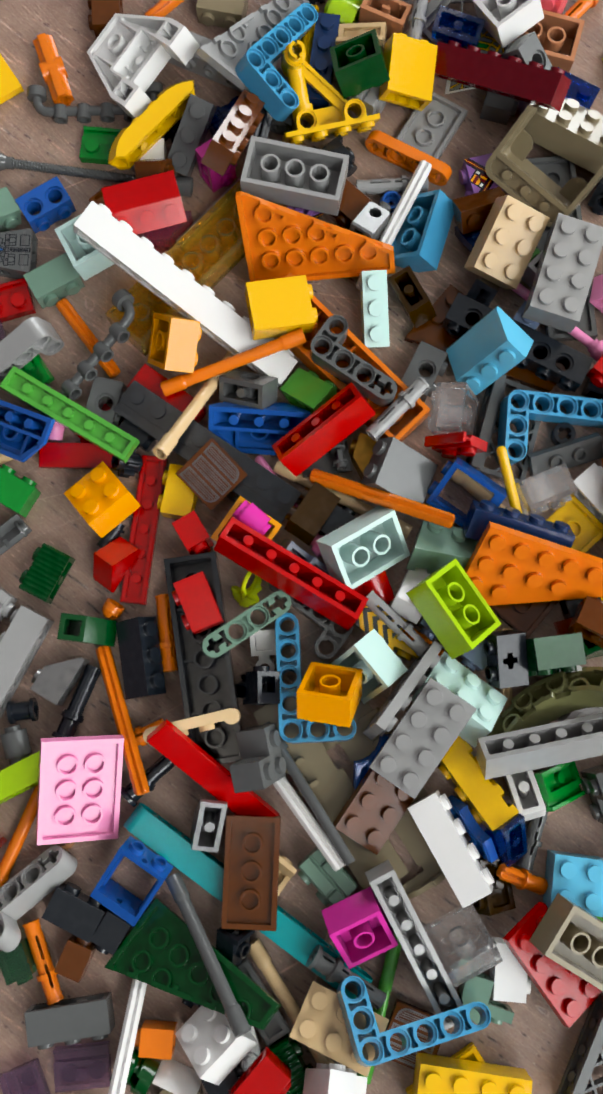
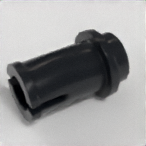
(111, 536)

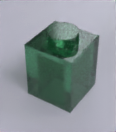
(18, 964)

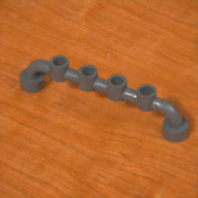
(83, 111)
(102, 350)

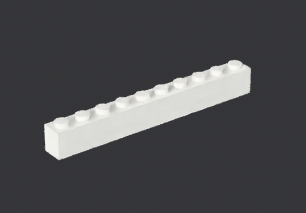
(177, 287)

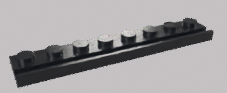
(158, 416)

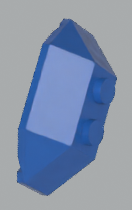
(251, 428)
(22, 431)

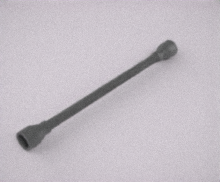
(184, 183)

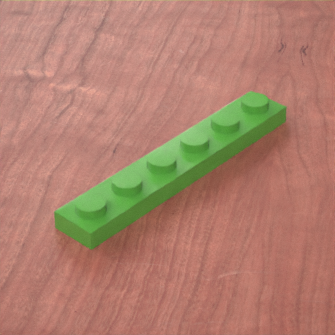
(69, 414)

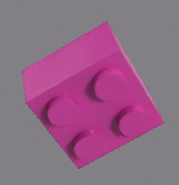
(359, 928)

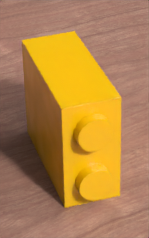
(410, 71)
(280, 306)

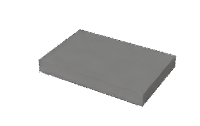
(433, 126)

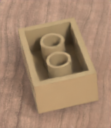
(507, 242)
(324, 1030)

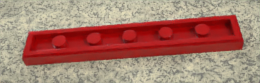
(144, 530)
(206, 770)

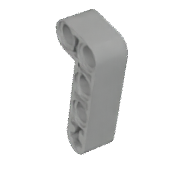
(26, 342)
(29, 888)

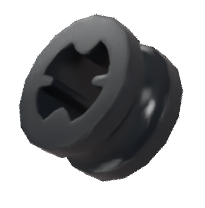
(561, 427)

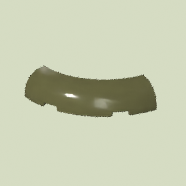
(552, 699)

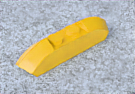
(150, 125)

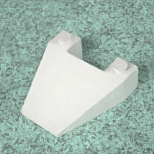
(134, 52)

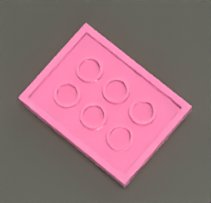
(79, 789)

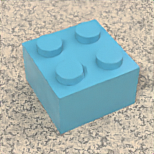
(576, 878)

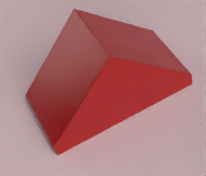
(113, 562)

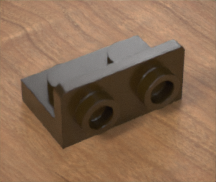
(501, 897)

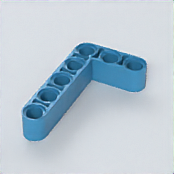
(256, 65)
(550, 413)
(286, 691)
(408, 1032)

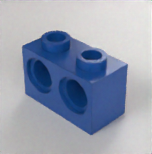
(42, 200)

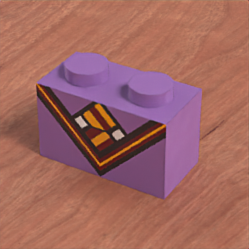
(474, 175)

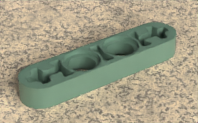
(247, 625)

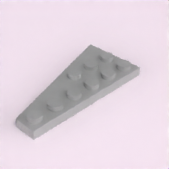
(228, 48)

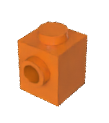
(156, 1039)

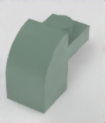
(480, 990)

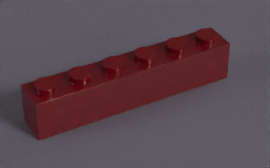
(502, 76)

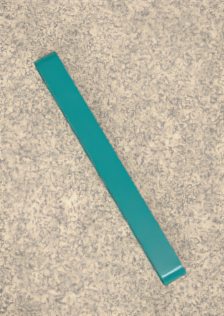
(209, 874)

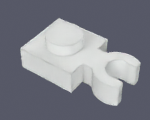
(263, 645)

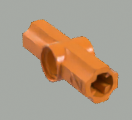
(53, 69)

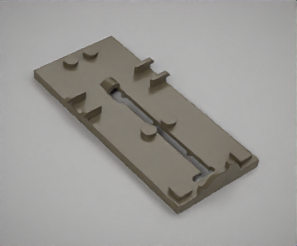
(335, 788)

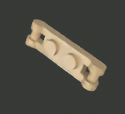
(204, 722)

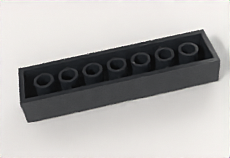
(204, 681)

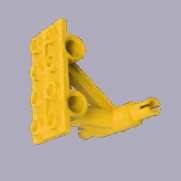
(323, 120)

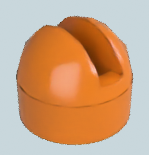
(112, 609)

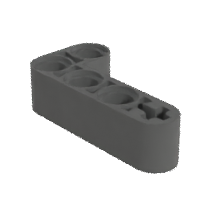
(356, 367)
(329, 633)

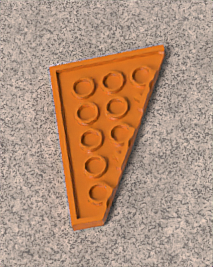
(291, 242)
(529, 569)

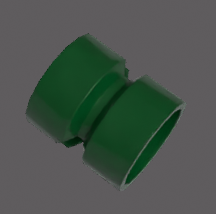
(141, 1073)

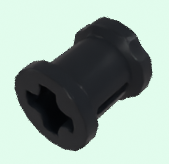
(22, 711)

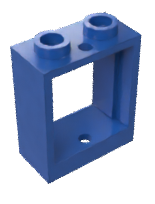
(449, 469)
(109, 892)

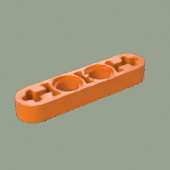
(386, 145)

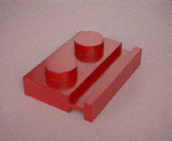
(15, 300)
(456, 444)

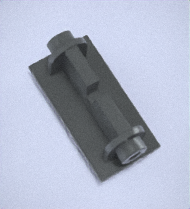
(12, 532)

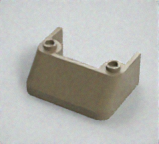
(526, 182)

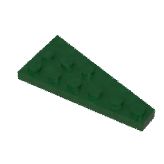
(166, 957)

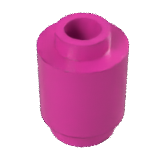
(252, 517)

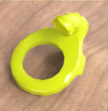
(247, 597)

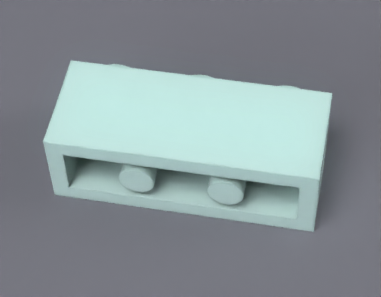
(374, 308)

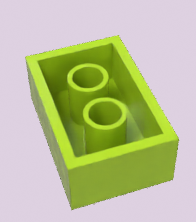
(454, 609)

